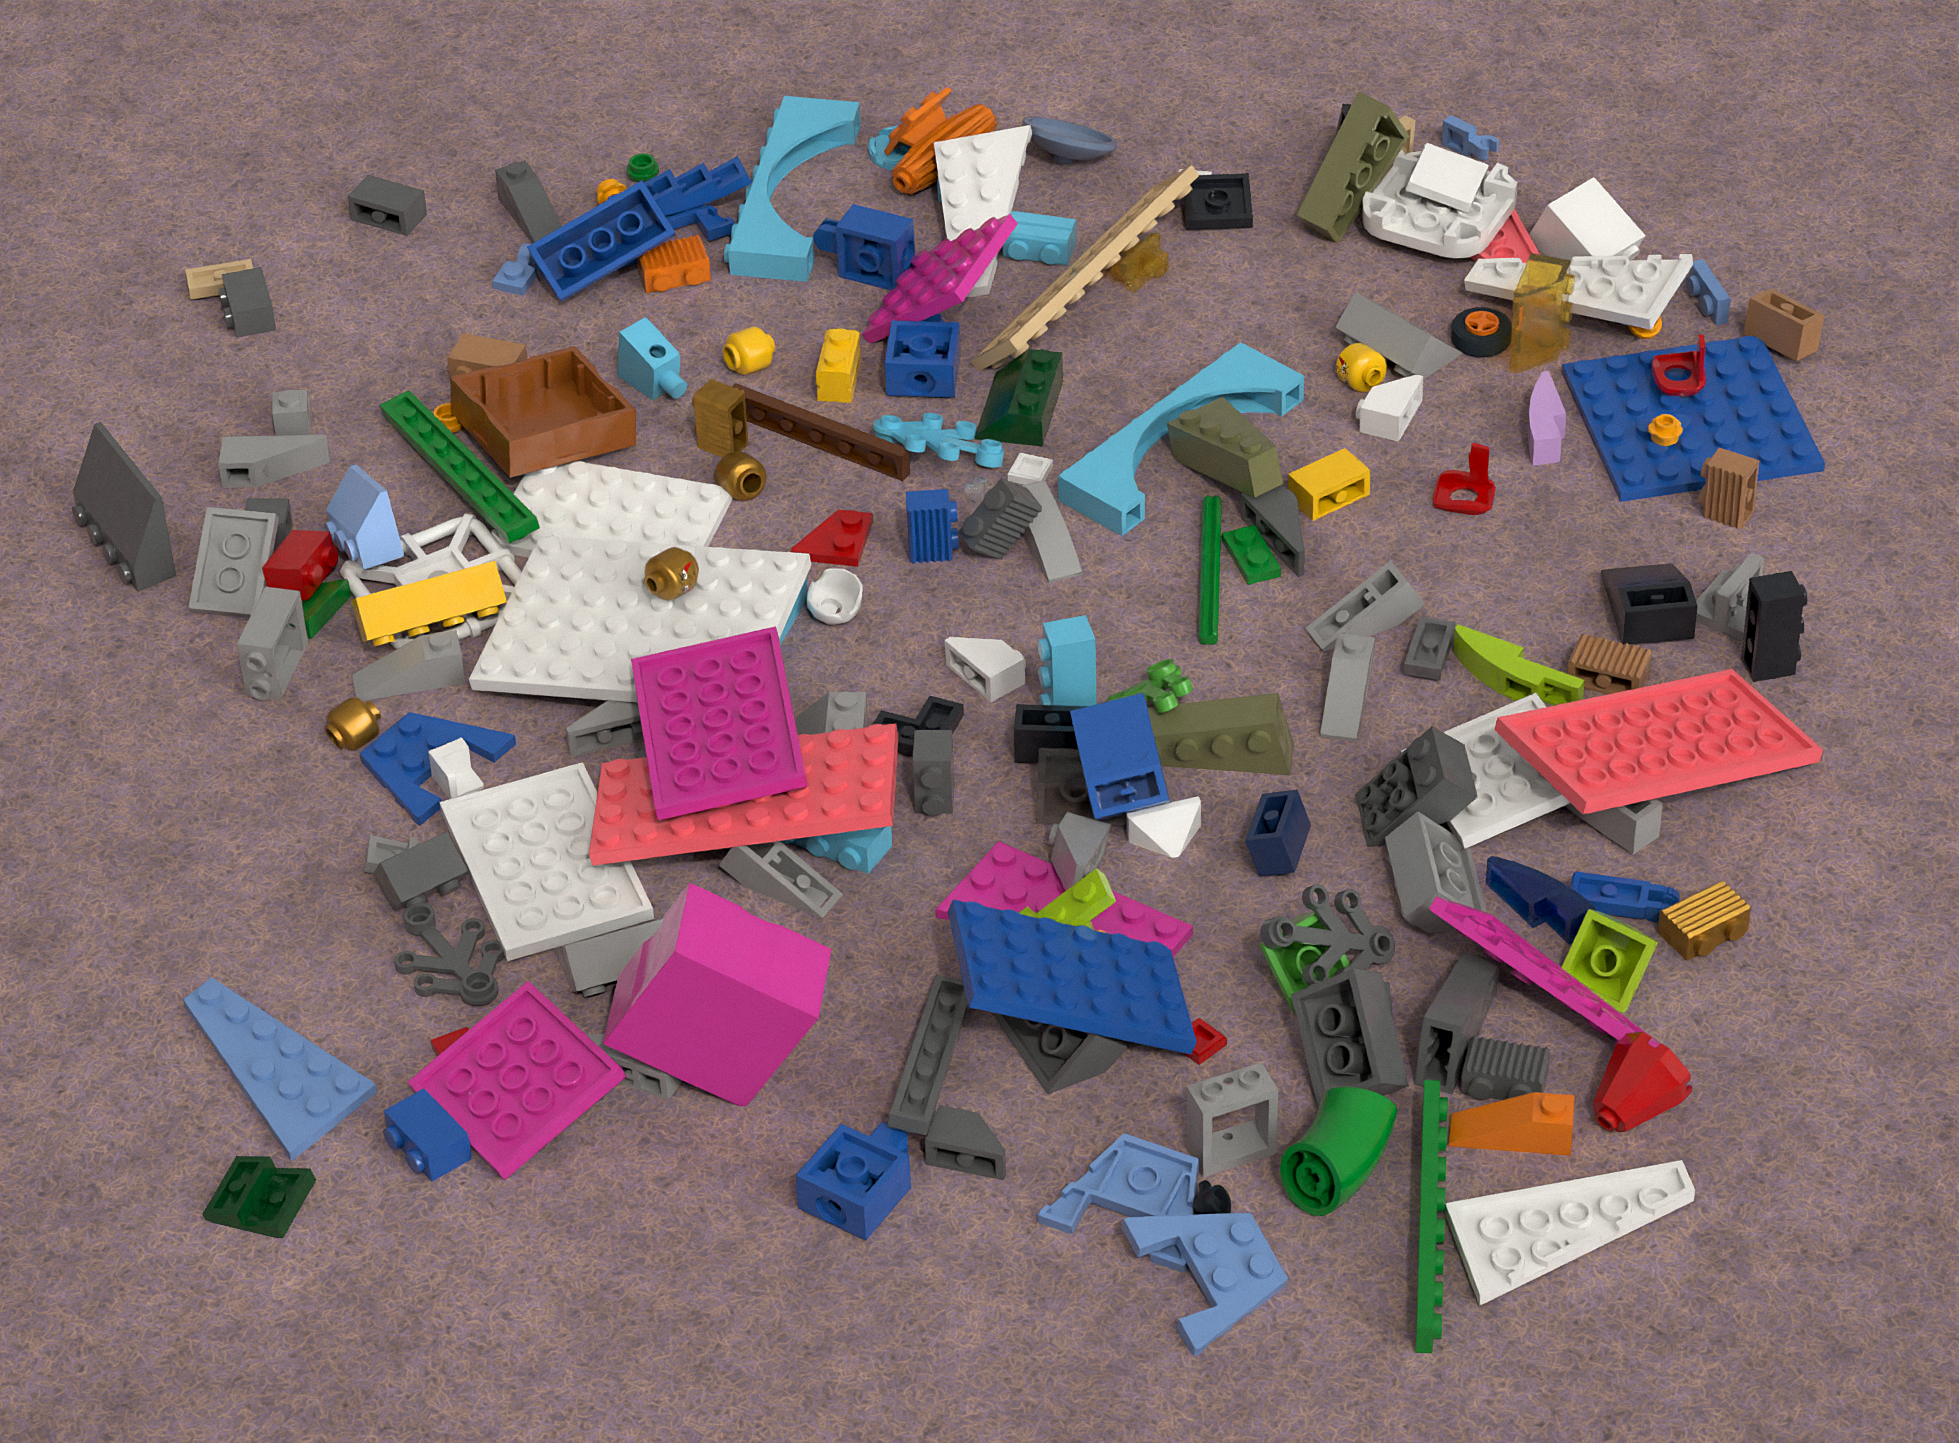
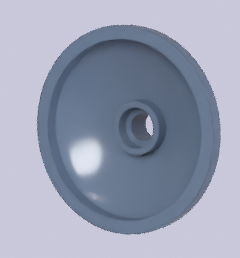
(1069, 140)

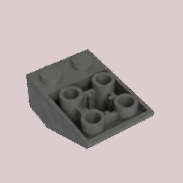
(1424, 778)

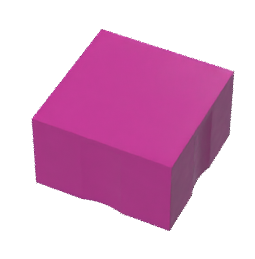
(717, 996)

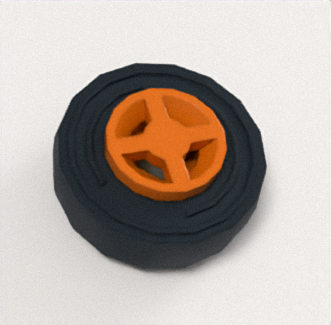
(1481, 332)

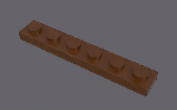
(826, 434)

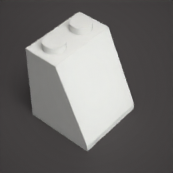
(1586, 225)

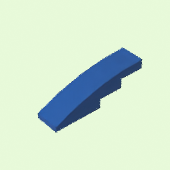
(697, 186)

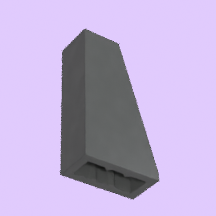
(1454, 1019)

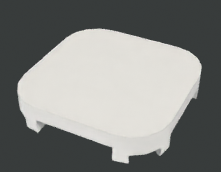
(1433, 226)

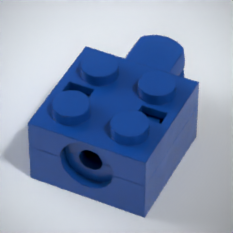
(869, 245)
(923, 358)
(856, 1178)

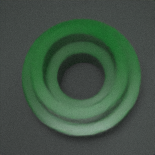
(642, 167)

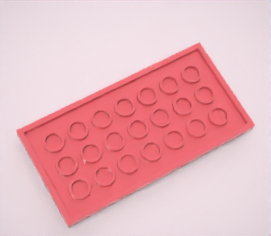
(1657, 741)
(847, 791)

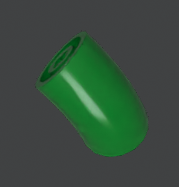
(1338, 1149)

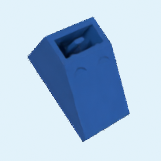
(1119, 757)

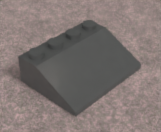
(122, 513)

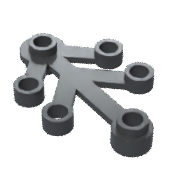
(1336, 936)
(473, 986)

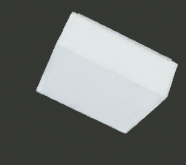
(1029, 469)

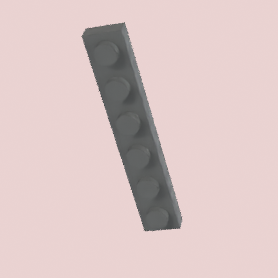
(930, 1056)

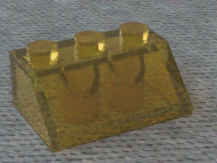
(1541, 313)

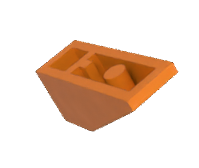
(1517, 1124)

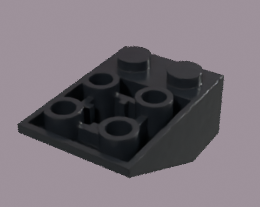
(1651, 603)

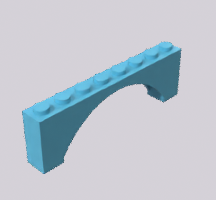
(761, 240)
(1104, 480)

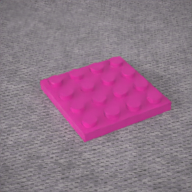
(940, 276)
(518, 1079)

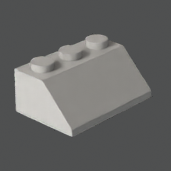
(1394, 338)
(834, 712)
(1427, 865)
(602, 958)

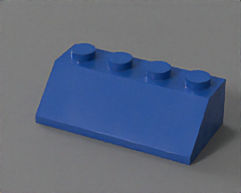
(600, 241)

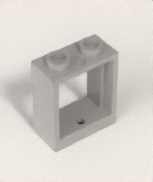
(270, 645)
(1241, 1142)

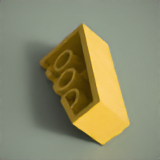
(429, 601)

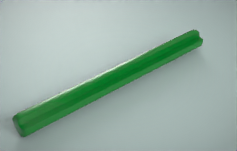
(1210, 570)

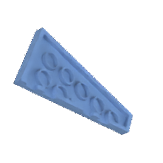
(282, 1074)

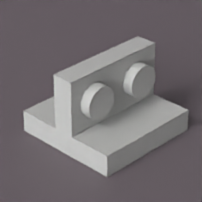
(1725, 599)

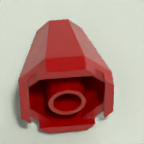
(1639, 1083)

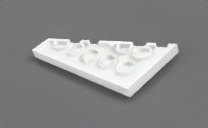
(980, 183)
(1603, 288)
(1537, 1229)

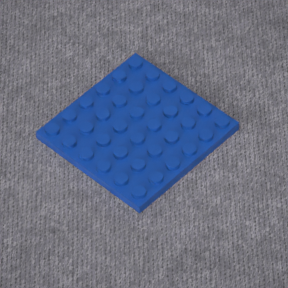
(1738, 410)

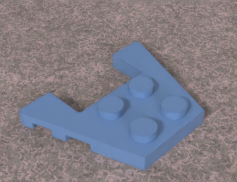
(1135, 1181)
(1226, 1259)

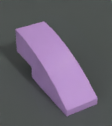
(1545, 422)

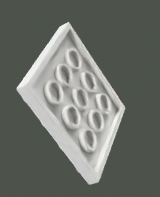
(1505, 783)

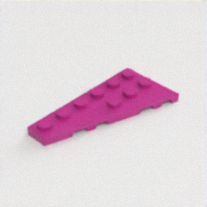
(1534, 966)

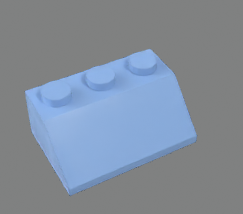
(363, 520)

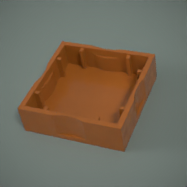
(542, 411)

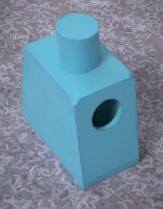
(649, 361)

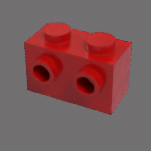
(301, 562)

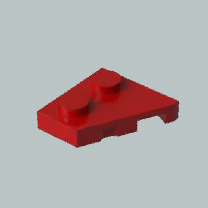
(838, 538)

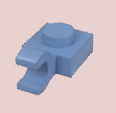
(1463, 139)
(518, 275)

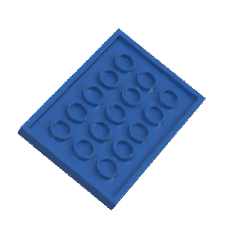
(1070, 976)

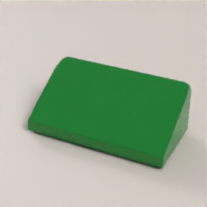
(324, 604)

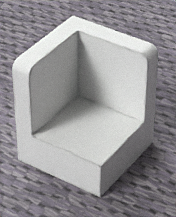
(453, 770)

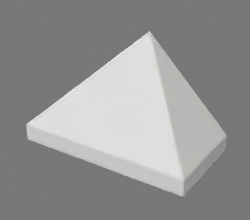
(1165, 827)

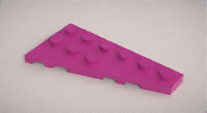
(1016, 880)

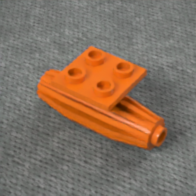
(923, 128)

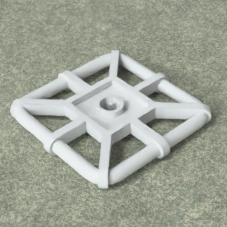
(437, 564)

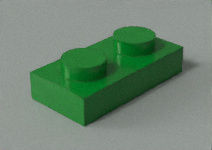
(1251, 554)

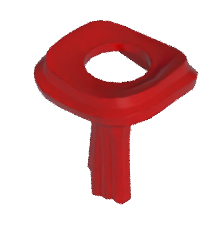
(1691, 361)
(1475, 480)

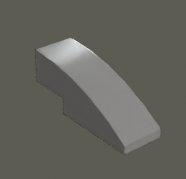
(1050, 538)

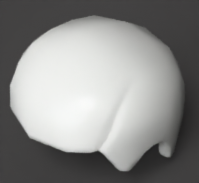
(835, 590)

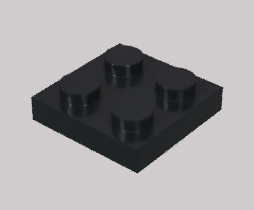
(1219, 202)

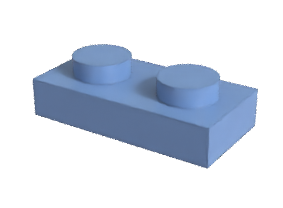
(1709, 292)

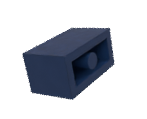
(1278, 833)

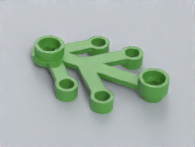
(1160, 676)

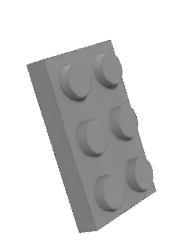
(231, 561)

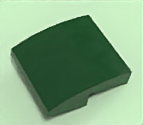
(259, 1196)

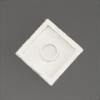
(1447, 177)

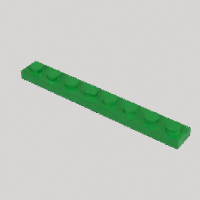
(459, 467)
(1430, 1227)

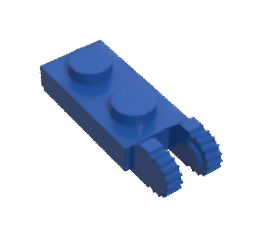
(1624, 895)

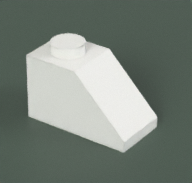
(1390, 407)
(986, 665)

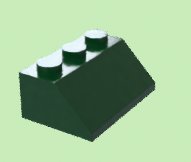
(1023, 399)

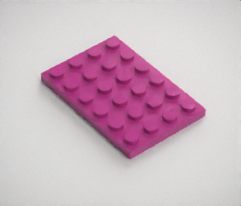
(718, 723)

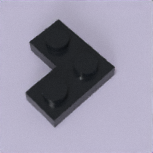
(934, 715)

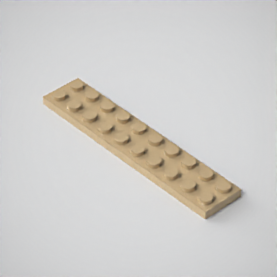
(1085, 270)

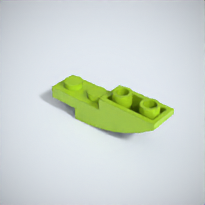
(1508, 673)
(1079, 902)

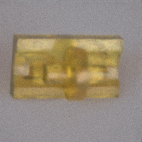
(1141, 263)

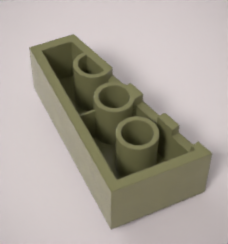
(1354, 164)
(1225, 447)
(1226, 735)

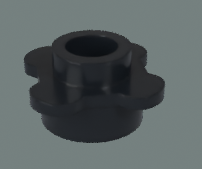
(1212, 1199)

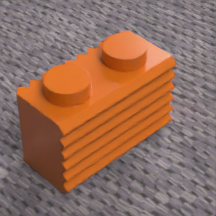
(674, 265)

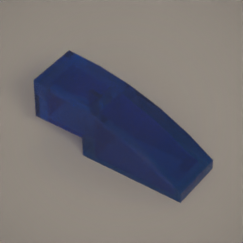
(1537, 897)

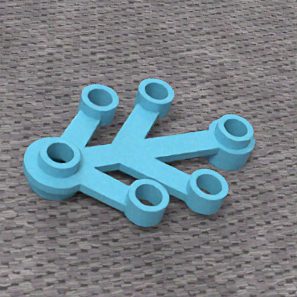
(945, 443)

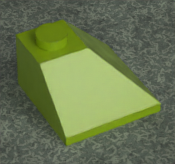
(1609, 958)

